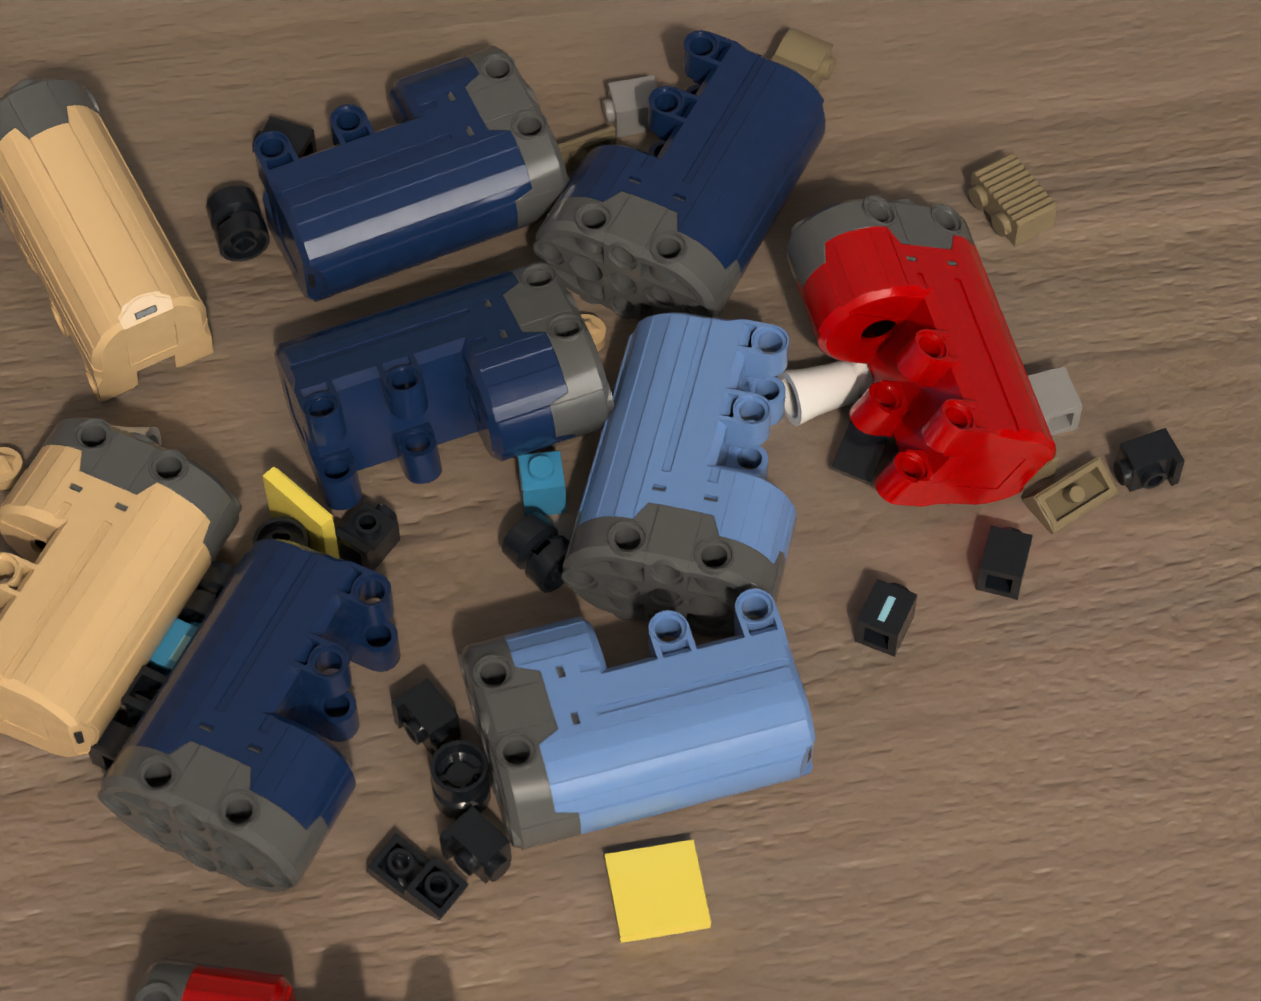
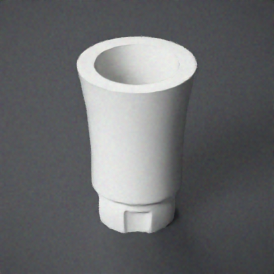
(823, 388)

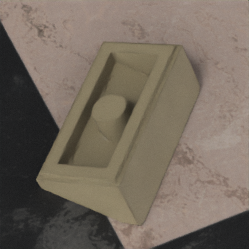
(576, 149)
(1071, 494)

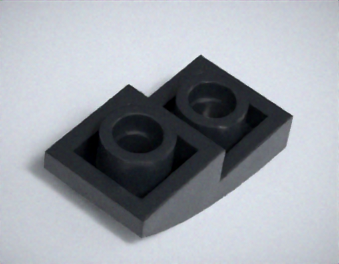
(859, 454)
(417, 879)

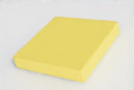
(290, 501)
(657, 891)

